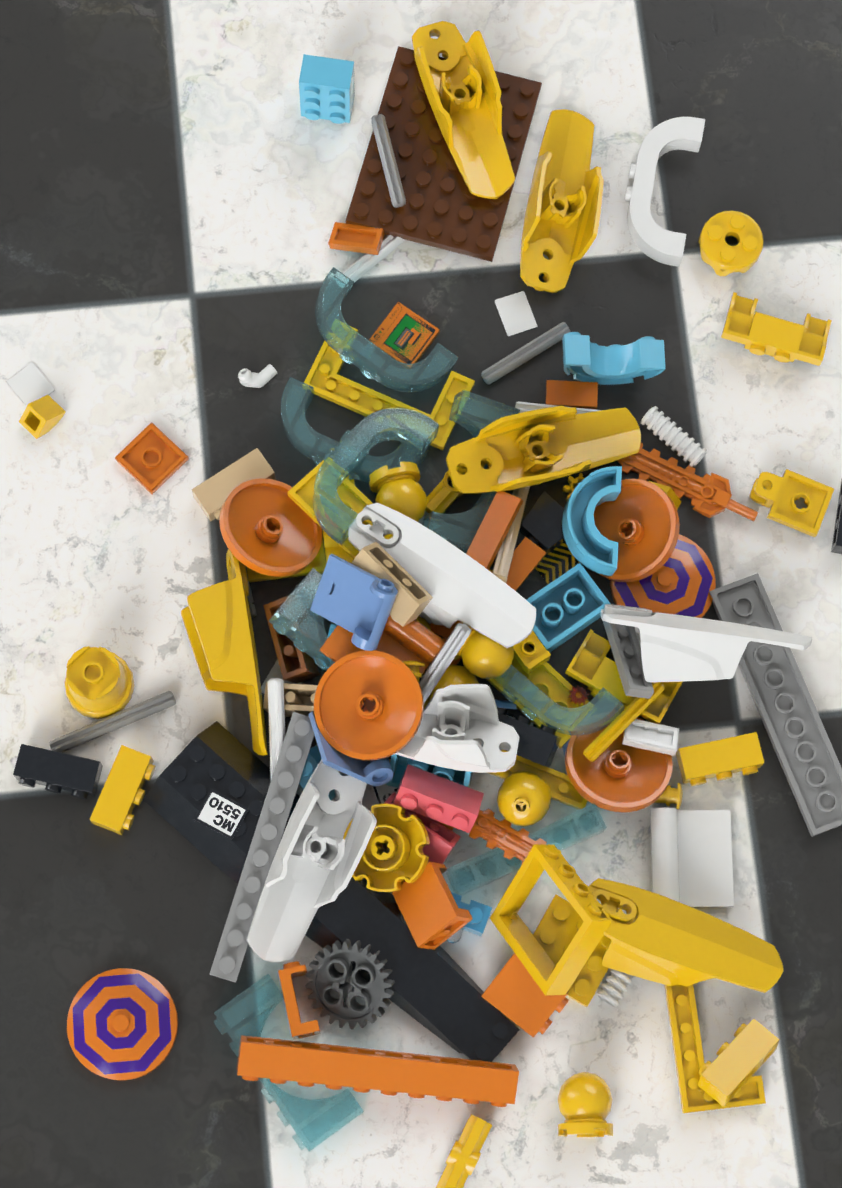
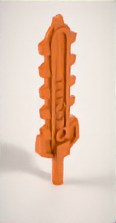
(707, 493)
(501, 835)

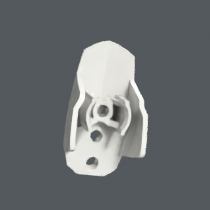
(464, 732)

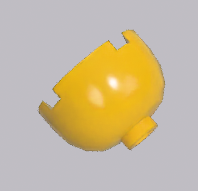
(530, 790)

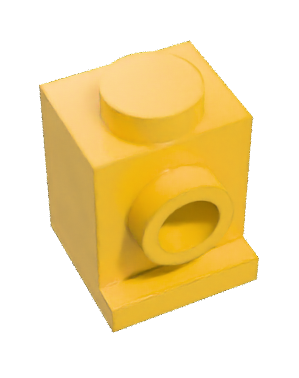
(531, 660)

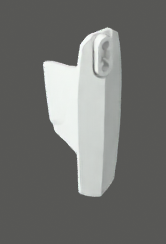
(456, 581)
(693, 647)
(311, 862)

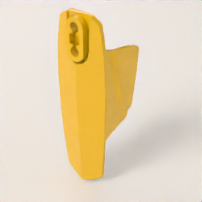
(466, 105)
(561, 203)
(541, 448)
(224, 643)
(679, 943)

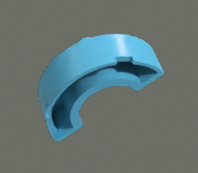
(613, 363)
(578, 521)

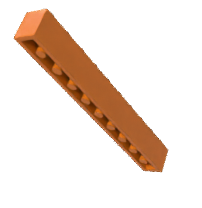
(377, 1070)

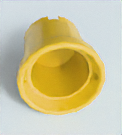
(98, 682)

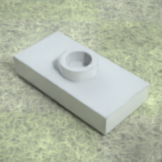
(651, 737)

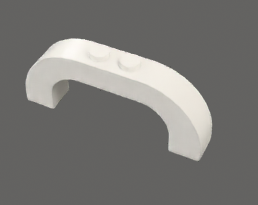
(651, 239)

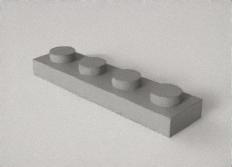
(628, 660)

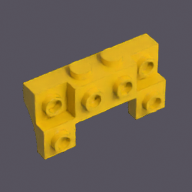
(775, 336)
(597, 671)

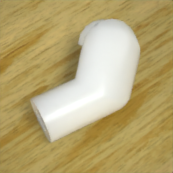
(256, 380)

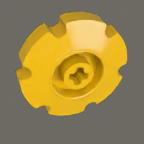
(405, 859)

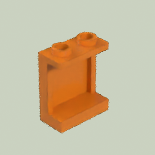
(430, 908)
(522, 999)
(298, 1029)

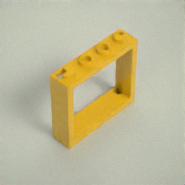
(550, 978)

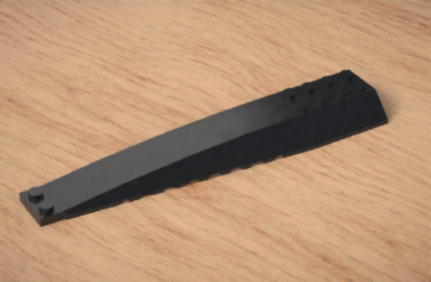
(426, 980)

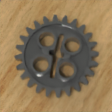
(373, 990)

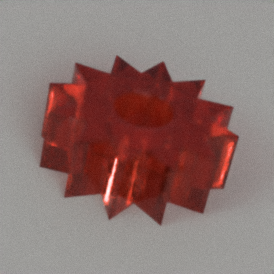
(578, 700)

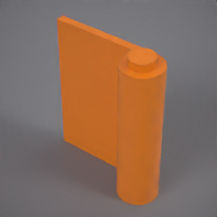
(405, 643)

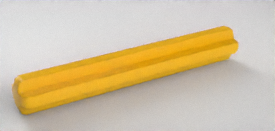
(620, 723)

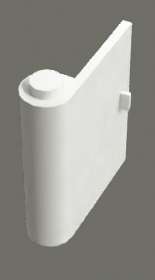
(692, 856)

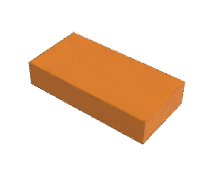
(356, 238)
(572, 394)

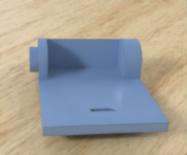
(357, 602)
(371, 772)

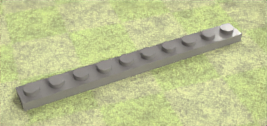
(263, 847)

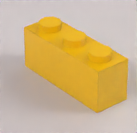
(720, 759)
(122, 790)
(737, 1061)

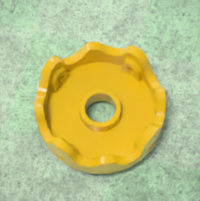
(727, 258)

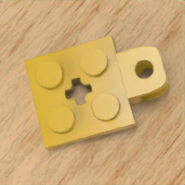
(780, 497)

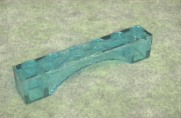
(493, 866)

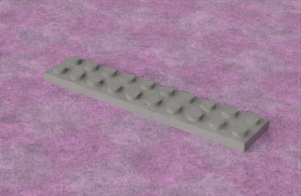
(785, 707)

